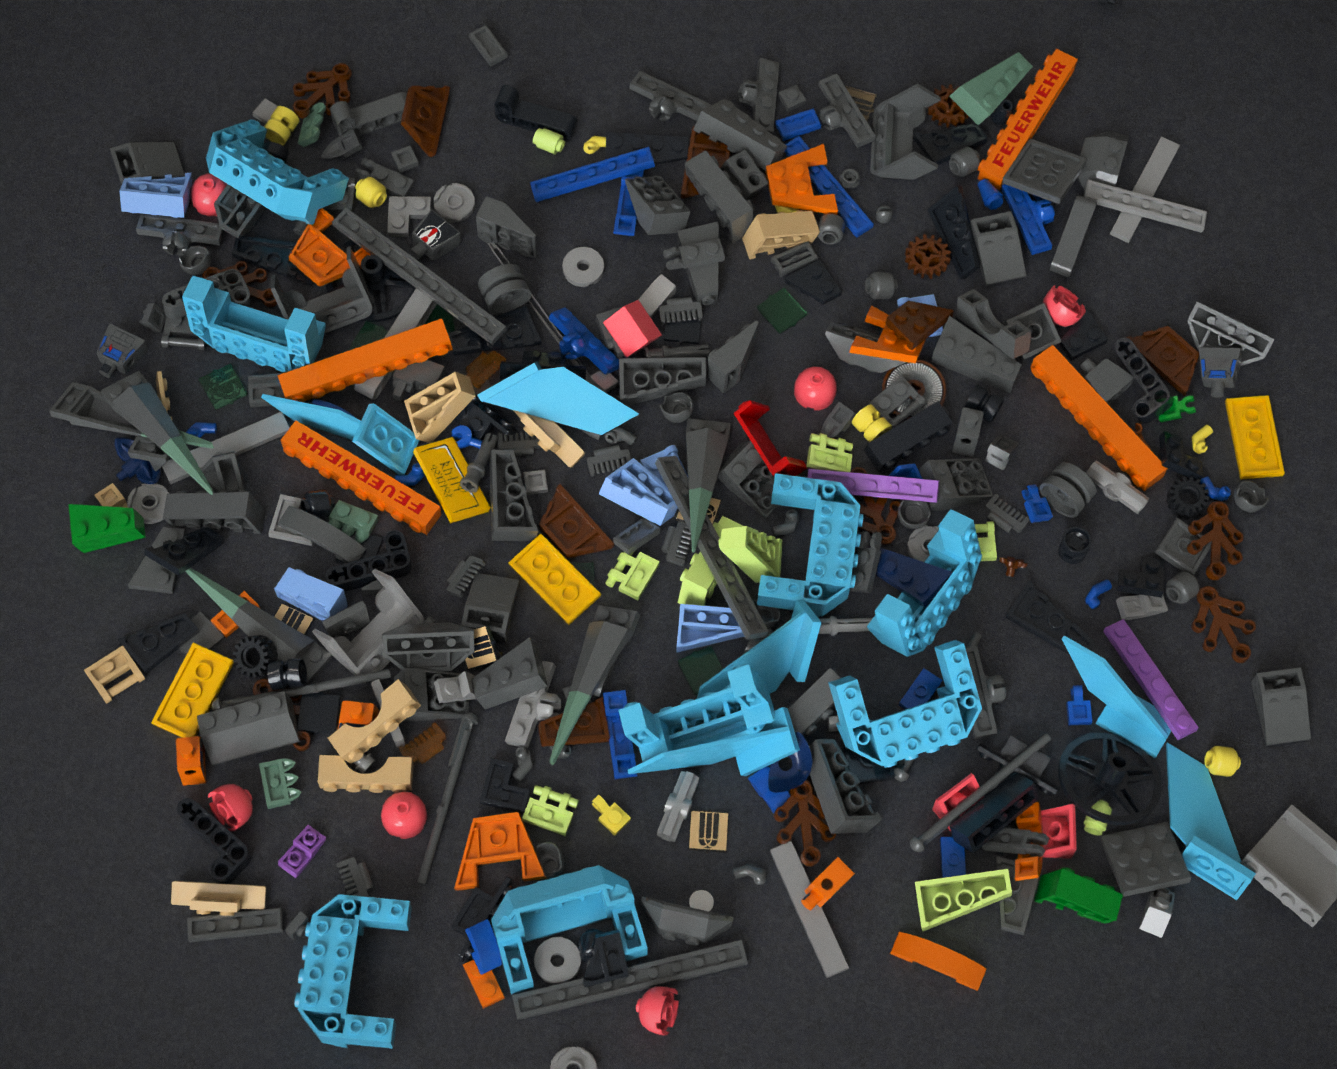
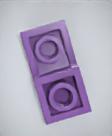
(302, 851)

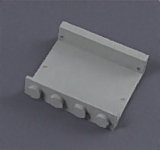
(1297, 865)

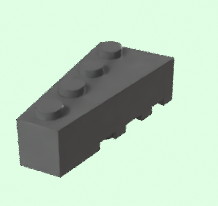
(974, 357)
(658, 377)
(510, 508)
(813, 705)
(838, 790)

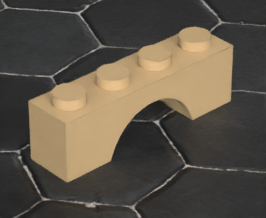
(396, 706)
(393, 775)

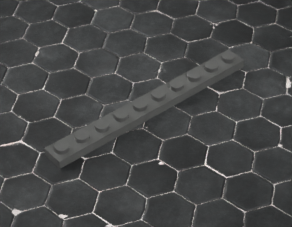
(419, 276)
(718, 563)
(640, 978)

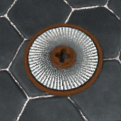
(921, 376)

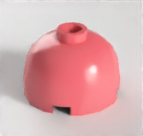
(205, 192)
(1063, 306)
(815, 388)
(231, 805)
(404, 815)
(658, 1009)

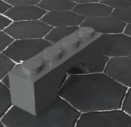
(976, 313)

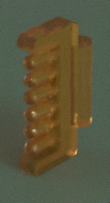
(481, 365)
(428, 748)

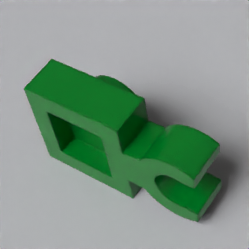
(1176, 409)

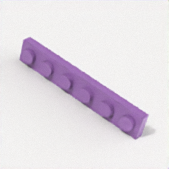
(882, 485)
(1150, 679)

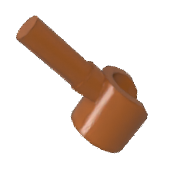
(1138, 427)

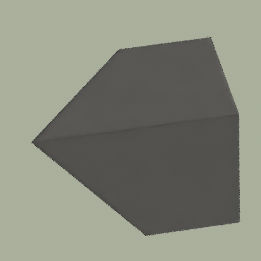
(223, 472)

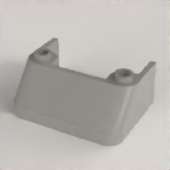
(365, 651)

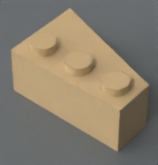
(779, 230)
(438, 405)

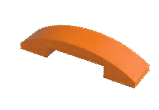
(1026, 865)
(939, 958)

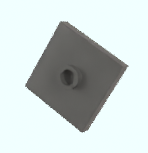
(1174, 548)
(347, 621)

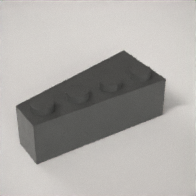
(740, 133)
(720, 194)
(222, 509)

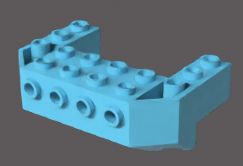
(240, 161)
(251, 332)
(831, 545)
(907, 624)
(743, 703)
(916, 728)
(560, 906)
(330, 967)

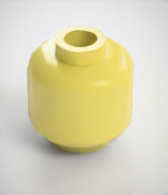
(370, 192)
(1222, 761)

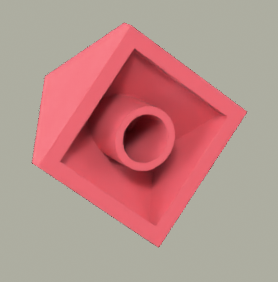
(632, 328)
(955, 796)
(1060, 827)

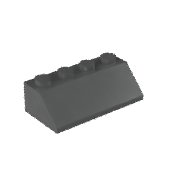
(248, 728)

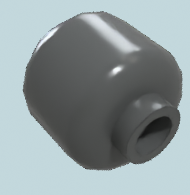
(964, 161)
(831, 228)
(881, 285)
(1182, 587)

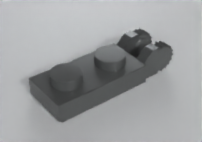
(394, 182)
(694, 254)
(867, 562)
(1017, 842)

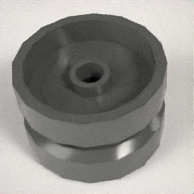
(504, 289)
(1068, 489)

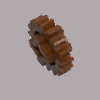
(941, 111)
(937, 258)

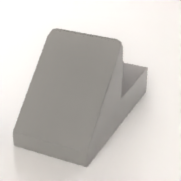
(455, 688)

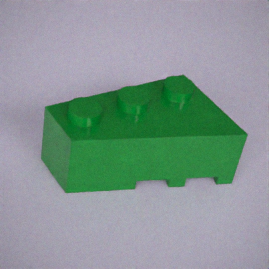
(104, 526)
(1080, 894)

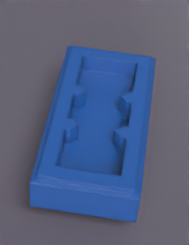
(798, 124)
(921, 690)
(952, 858)

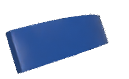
(626, 217)
(620, 746)

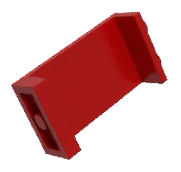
(748, 417)

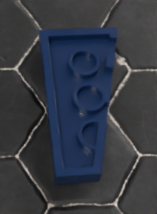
(911, 576)

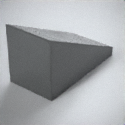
(372, 588)

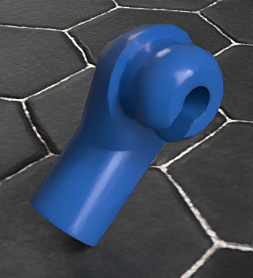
(201, 428)
(413, 477)
(1214, 492)
(1097, 589)

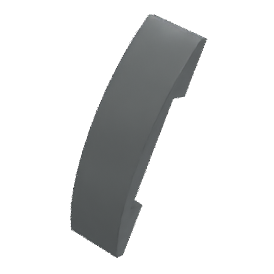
(321, 533)

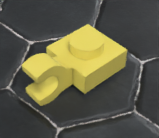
(612, 816)

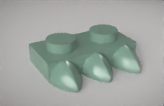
(311, 125)
(353, 520)
(276, 782)

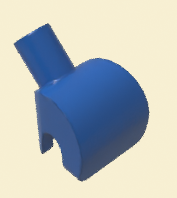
(464, 433)

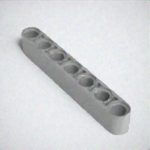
(412, 316)

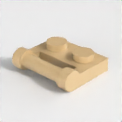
(111, 668)

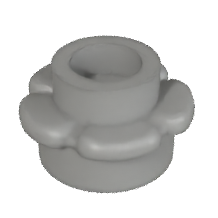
(364, 763)

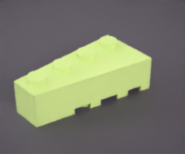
(752, 551)
(698, 581)
(955, 896)

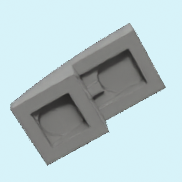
(1140, 606)

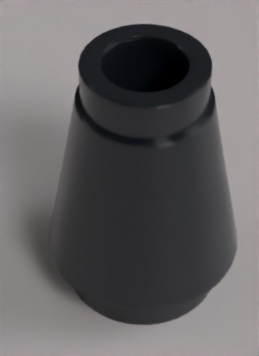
(1002, 112)

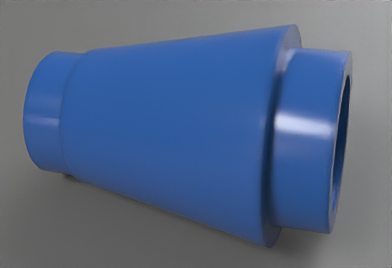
(990, 195)

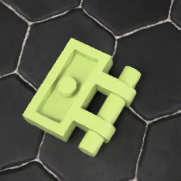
(828, 459)
(638, 576)
(549, 816)

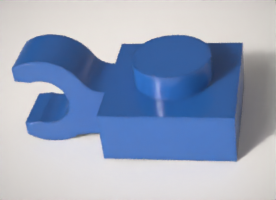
(1036, 507)
(1078, 710)

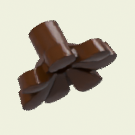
(1012, 564)

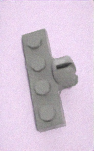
(531, 709)

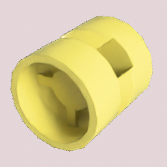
(281, 124)
(870, 423)

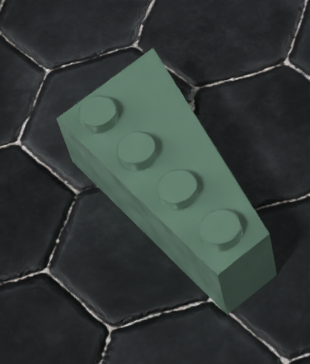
(986, 91)

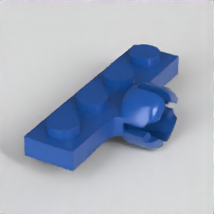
(1030, 218)
(582, 342)

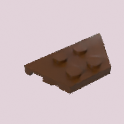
(424, 115)
(699, 144)
(917, 321)
(1168, 356)
(572, 527)

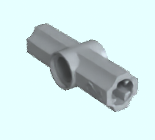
(1117, 487)
(678, 806)

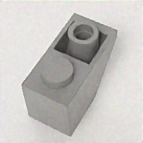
(1157, 911)

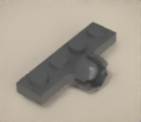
(762, 93)
(667, 98)
(844, 112)
(179, 231)
(989, 692)

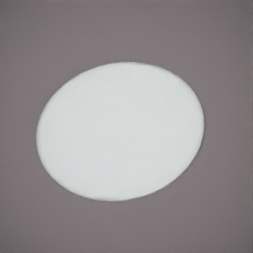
(701, 900)

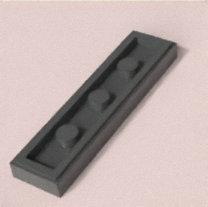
(238, 925)

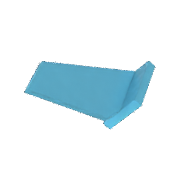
(559, 397)
(375, 433)
(779, 653)
(1124, 711)
(751, 750)
(1202, 826)

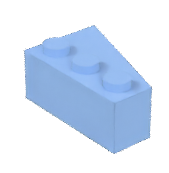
(156, 196)
(639, 492)
(311, 594)
(705, 626)

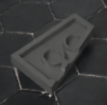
(150, 574)
(1016, 908)

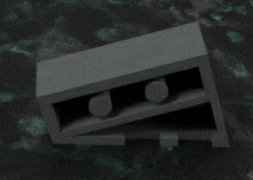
(511, 676)

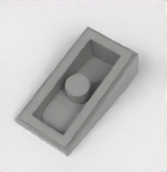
(657, 294)

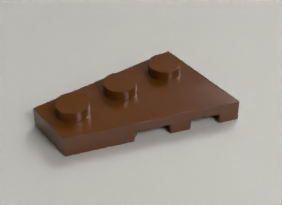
(589, 728)

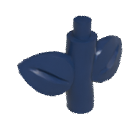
(142, 468)

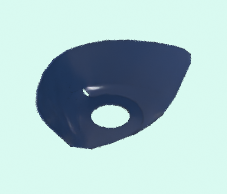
(786, 780)

